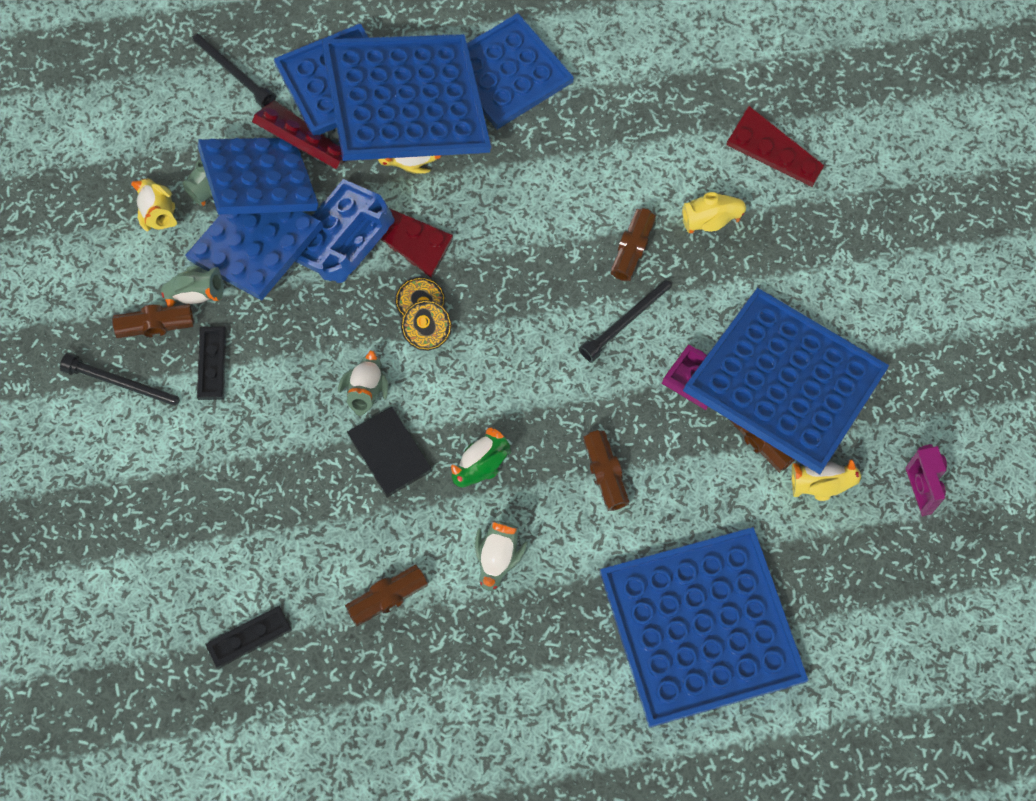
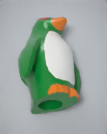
(481, 459)

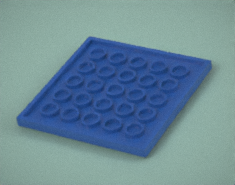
(405, 97)
(787, 380)
(702, 627)

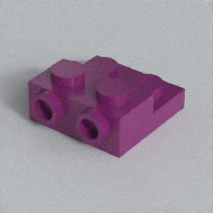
(682, 372)
(924, 475)

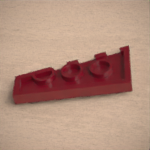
(294, 130)
(769, 145)
(417, 242)

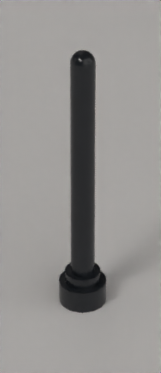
(261, 94)
(591, 349)
(72, 364)

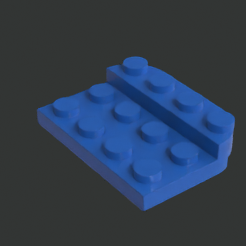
(351, 227)

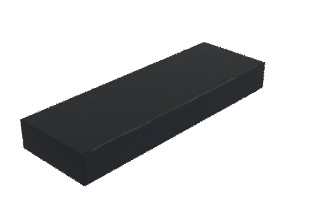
(211, 363)
(248, 637)

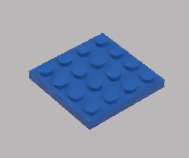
(514, 70)
(308, 82)
(256, 176)
(254, 247)

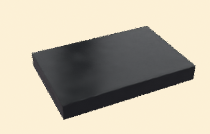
(389, 451)

